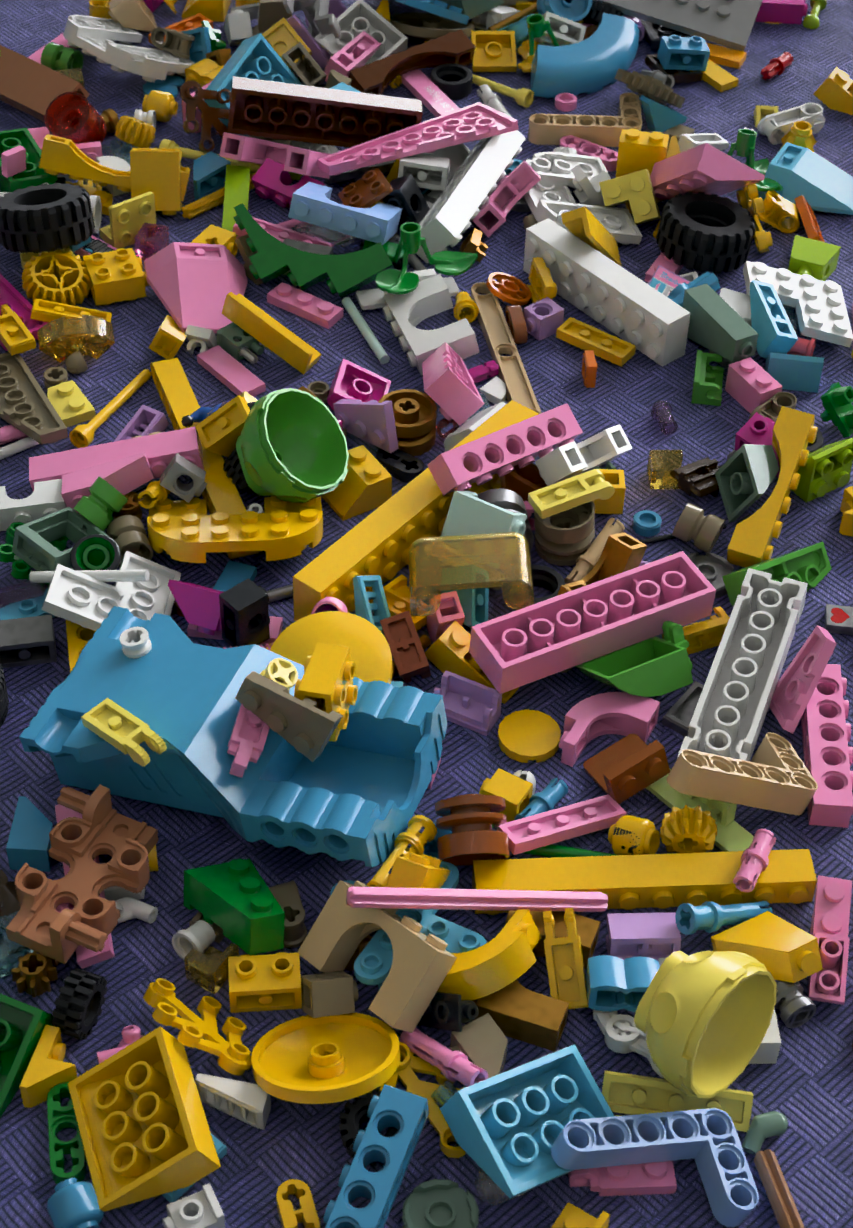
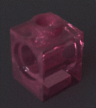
(150, 240)

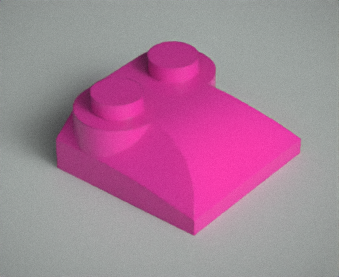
(356, 383)

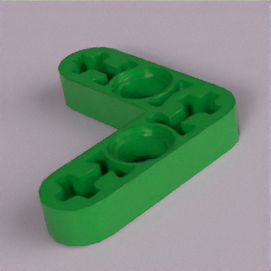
(58, 1119)

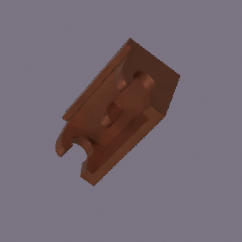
(405, 646)

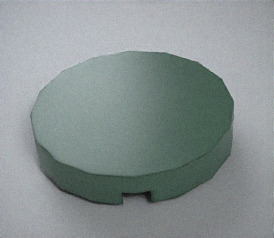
(440, 1205)

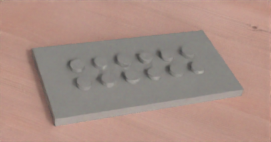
(714, 20)

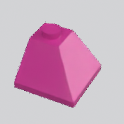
(198, 604)

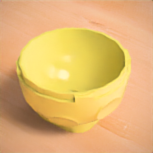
(706, 1018)

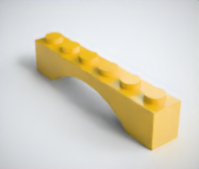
(65, 157)
(754, 535)

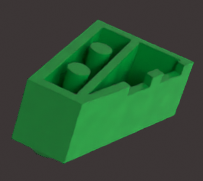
(237, 902)

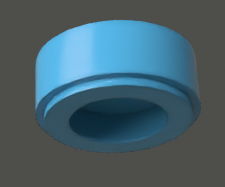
(646, 523)

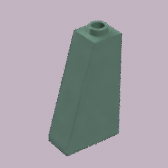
(718, 325)

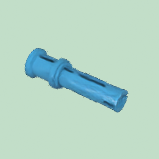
(713, 916)

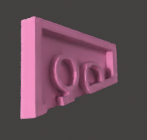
(801, 679)

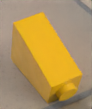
(777, 944)

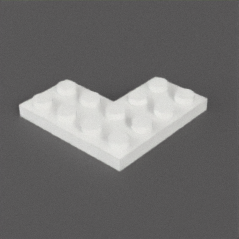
(817, 303)
(90, 600)

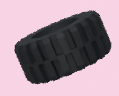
(45, 218)
(705, 232)

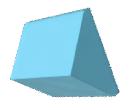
(795, 371)

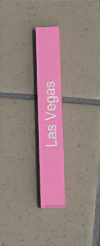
(424, 89)

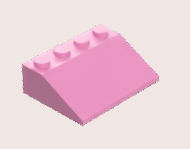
(701, 170)

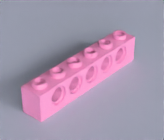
(504, 449)
(827, 750)

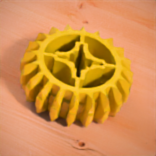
(56, 278)

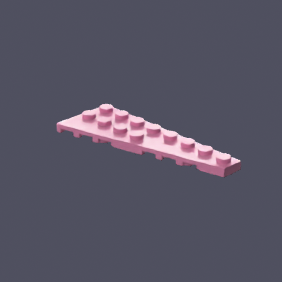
(447, 130)

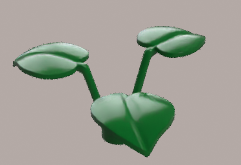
(745, 148)
(410, 241)

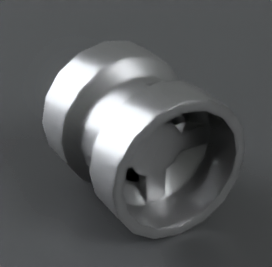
(794, 1006)

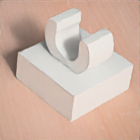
(200, 337)

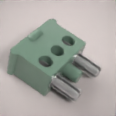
(239, 343)

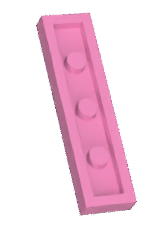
(562, 824)

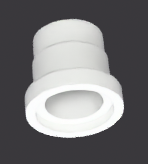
(196, 936)

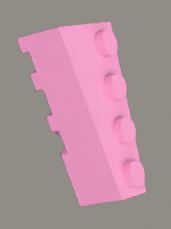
(450, 385)

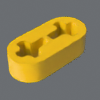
(307, 1211)

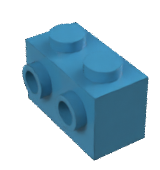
(683, 53)

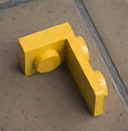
(167, 339)

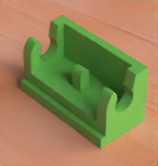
(707, 380)

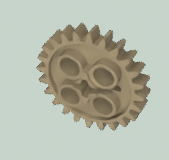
(650, 88)

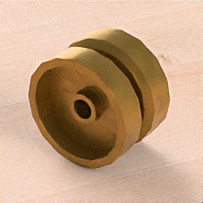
(414, 420)

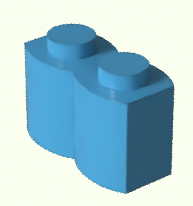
(617, 982)

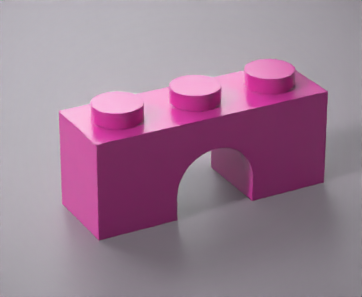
(274, 183)

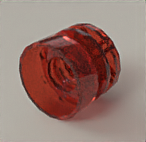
(75, 119)

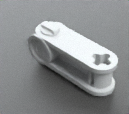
(780, 123)

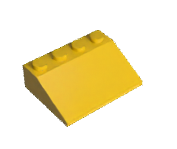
(143, 1122)

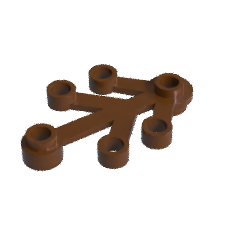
(210, 115)

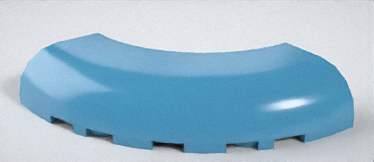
(586, 64)

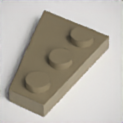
(290, 717)

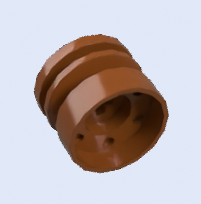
(471, 824)

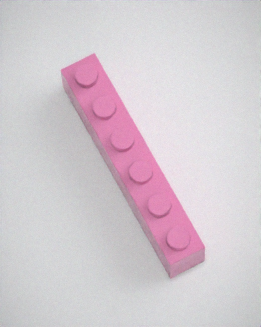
(158, 449)

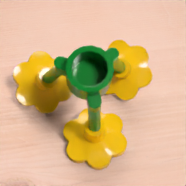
(536, 29)

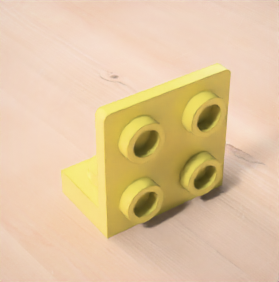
(127, 220)

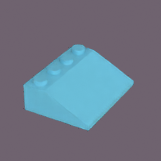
(252, 60)
(518, 1114)

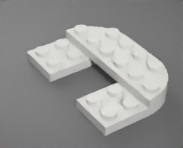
(98, 38)
(552, 196)

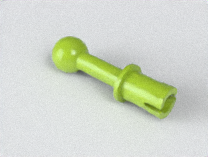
(812, 21)

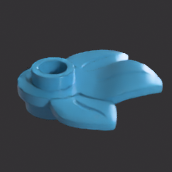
(168, 85)

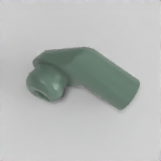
(763, 1127)

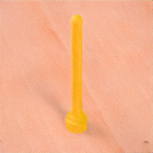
(84, 434)

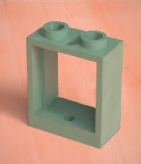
(33, 538)

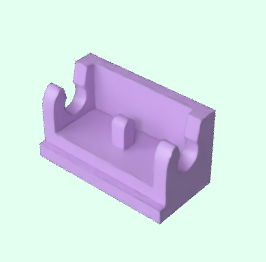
(469, 703)
(642, 935)

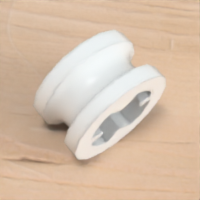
(135, 642)

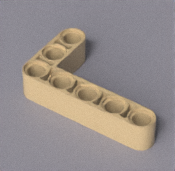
(598, 129)
(771, 781)

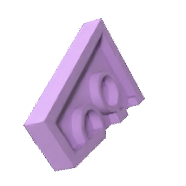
(369, 421)

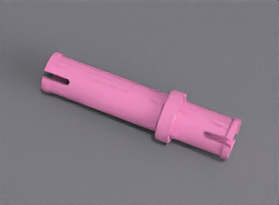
(453, 1064)

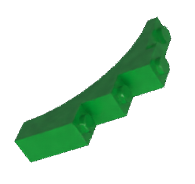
(346, 271)

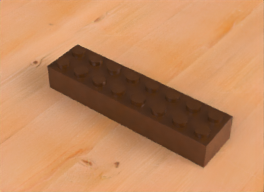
(316, 113)

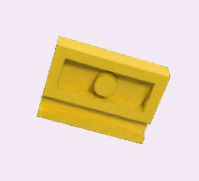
(541, 281)

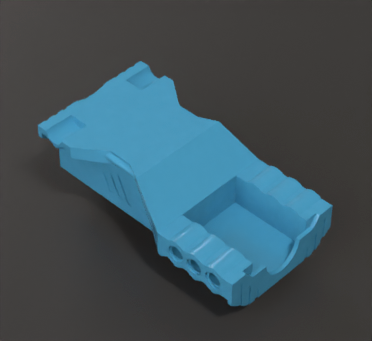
(340, 805)

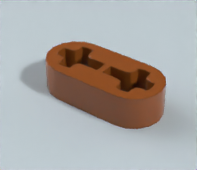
(516, 323)

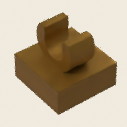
(473, 245)

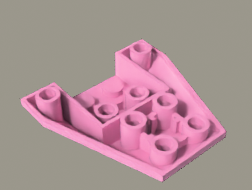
(195, 282)

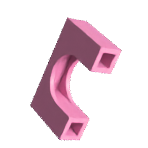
(257, 150)

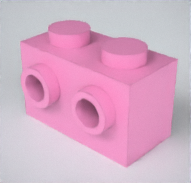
(750, 384)

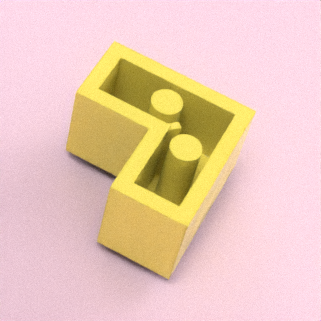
(634, 189)

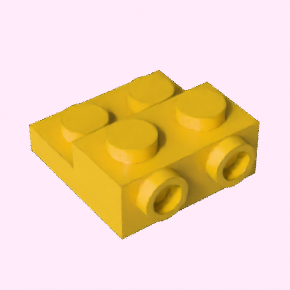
(283, 38)
(494, 51)

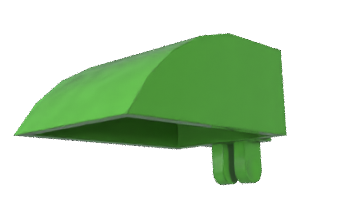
(646, 667)

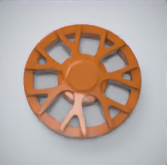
(509, 288)

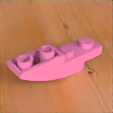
(831, 929)

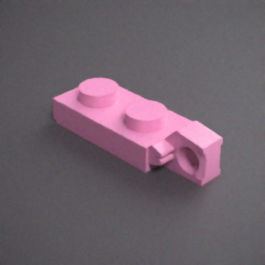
(246, 740)
(627, 1179)

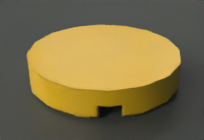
(529, 736)

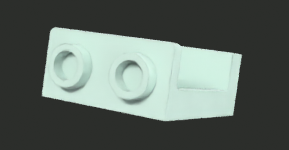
(475, 516)

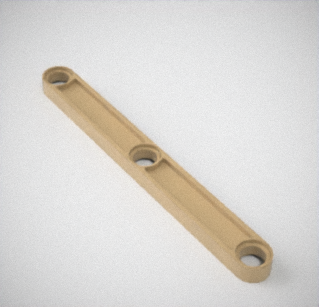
(501, 342)

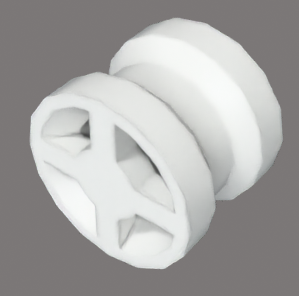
(148, 117)

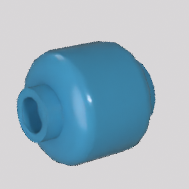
(74, 1205)

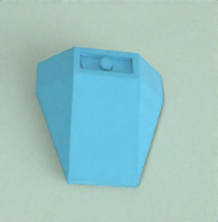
(813, 177)

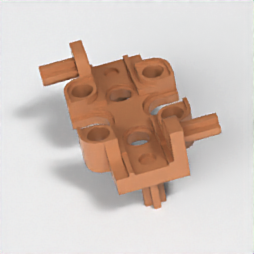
(77, 845)

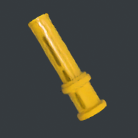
(410, 836)

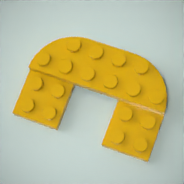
(190, 533)

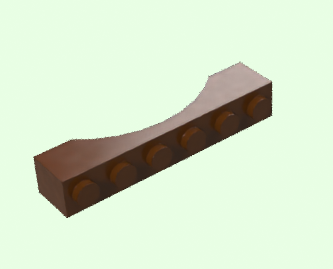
(450, 48)

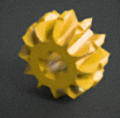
(135, 132)
(688, 830)

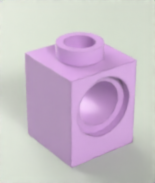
(543, 318)

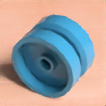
(570, 9)

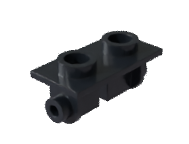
(448, 1012)

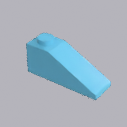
(770, 320)

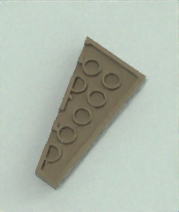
(26, 404)

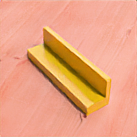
(591, 231)
(270, 332)

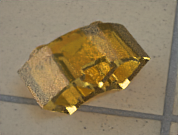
(88, 335)

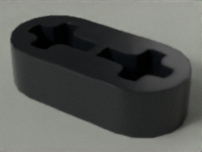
(400, 464)

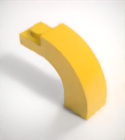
(496, 962)

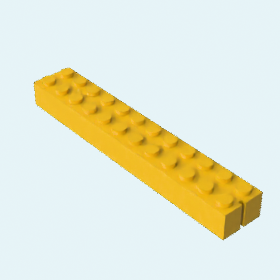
(384, 537)

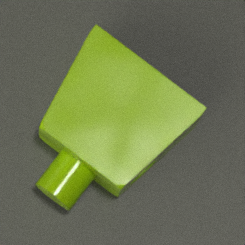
(813, 258)

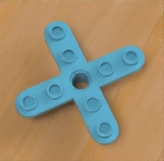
(376, 958)

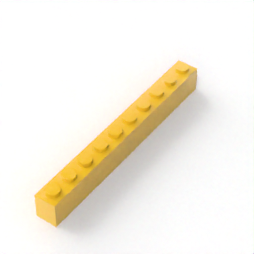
(654, 878)

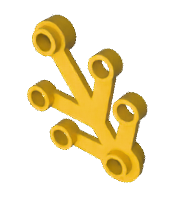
(749, 199)
(232, 1054)
(405, 1072)

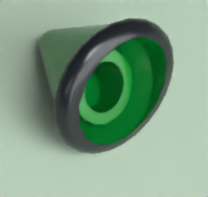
(95, 553)

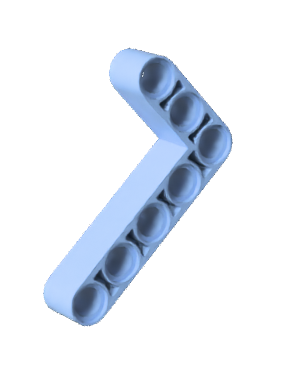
(668, 1136)

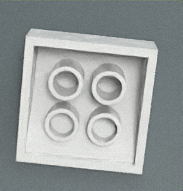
(361, 18)

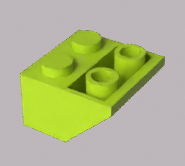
(825, 470)

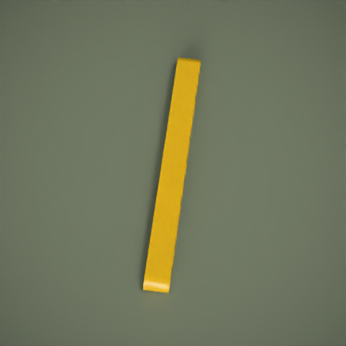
(179, 402)

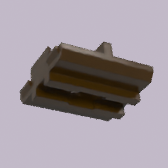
(698, 477)

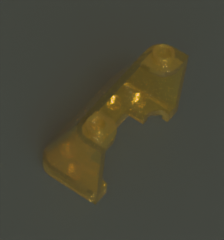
(469, 564)

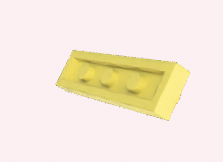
(646, 1095)

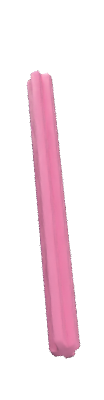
(475, 899)

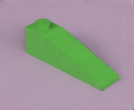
(804, 565)

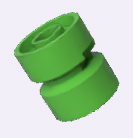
(61, 57)
(101, 503)

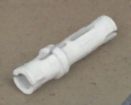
(491, 99)

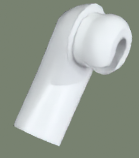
(133, 908)

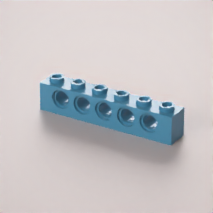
(390, 1109)

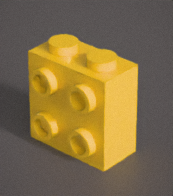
(116, 276)
(329, 682)

